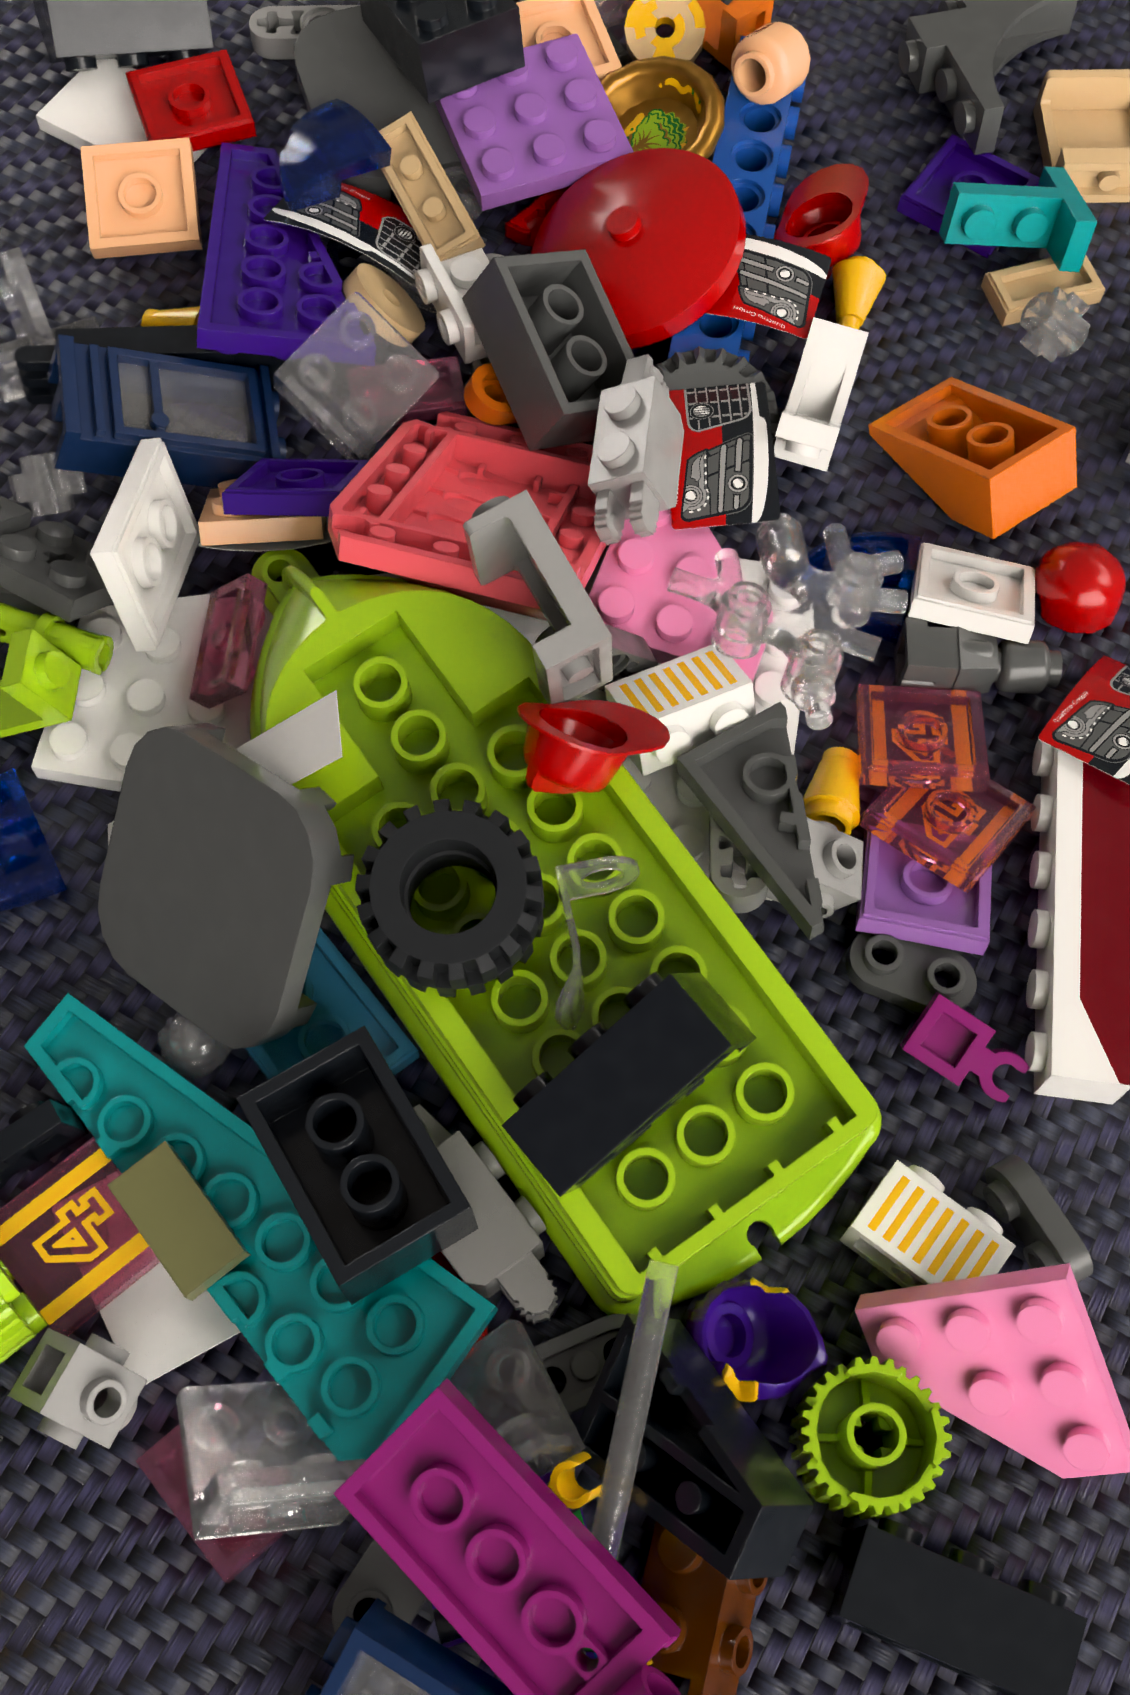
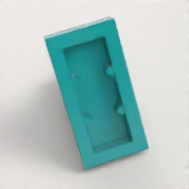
(1023, 216)

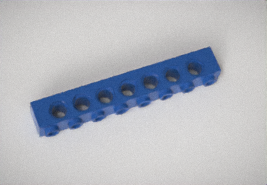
(752, 158)

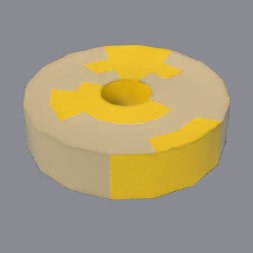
(682, 15)

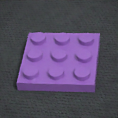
(534, 125)

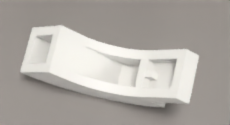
(819, 394)

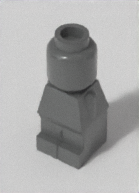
(972, 661)

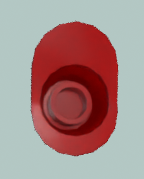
(826, 212)
(584, 743)

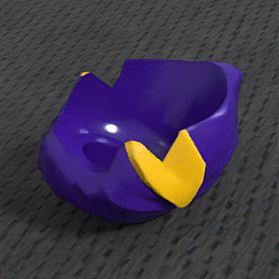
(757, 1338)

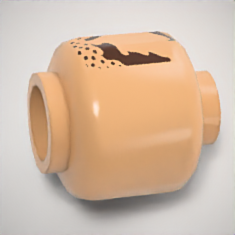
(770, 63)

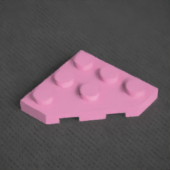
(634, 593)
(1011, 1361)

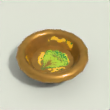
(667, 104)

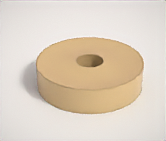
(387, 299)

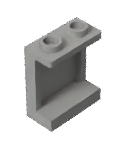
(513, 536)

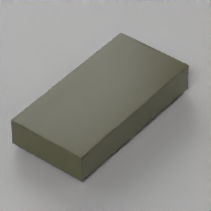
(178, 1220)

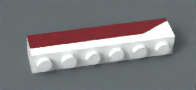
(1080, 931)

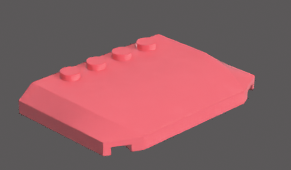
(428, 480)

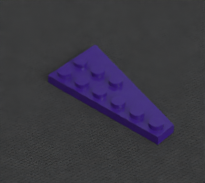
(262, 278)

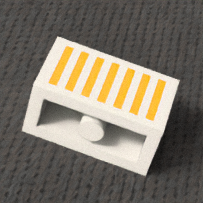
(692, 697)
(923, 1234)

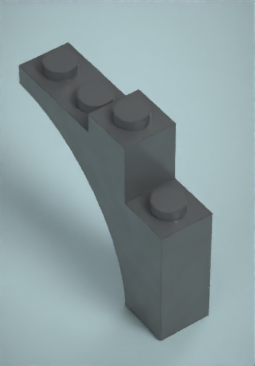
(965, 49)

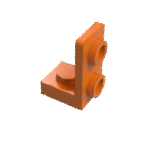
(729, 22)

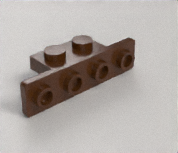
(708, 1609)

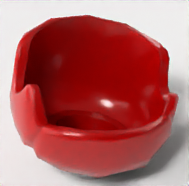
(1079, 587)

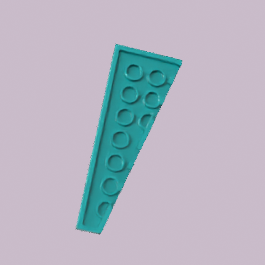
(342, 1364)

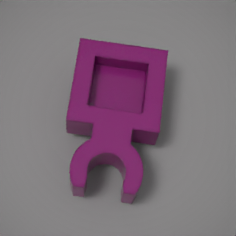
(956, 1043)

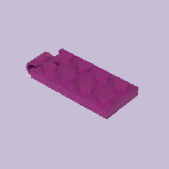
(506, 1558)

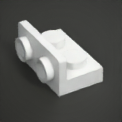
(444, 286)

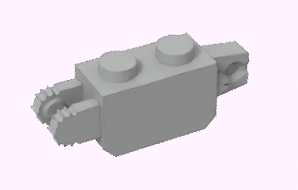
(635, 452)
(507, 1244)

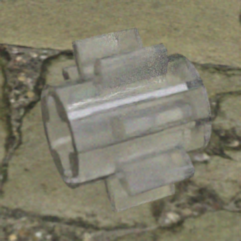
(1054, 324)
(44, 486)

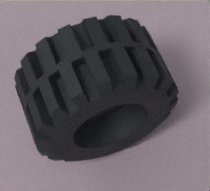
(440, 842)

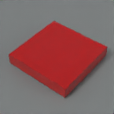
(192, 100)

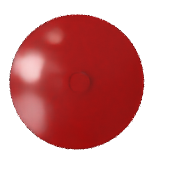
(658, 235)

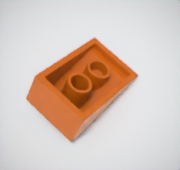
(980, 454)

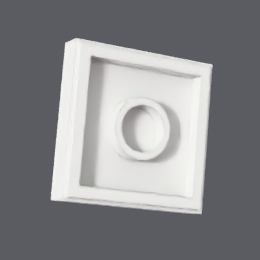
(974, 593)

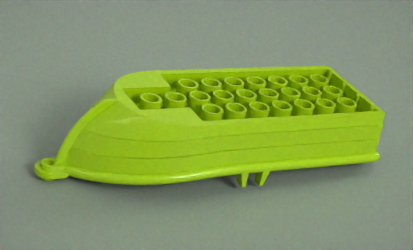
(434, 716)

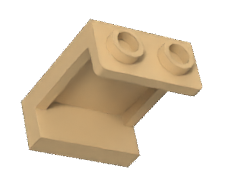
(1086, 130)

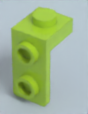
(36, 685)

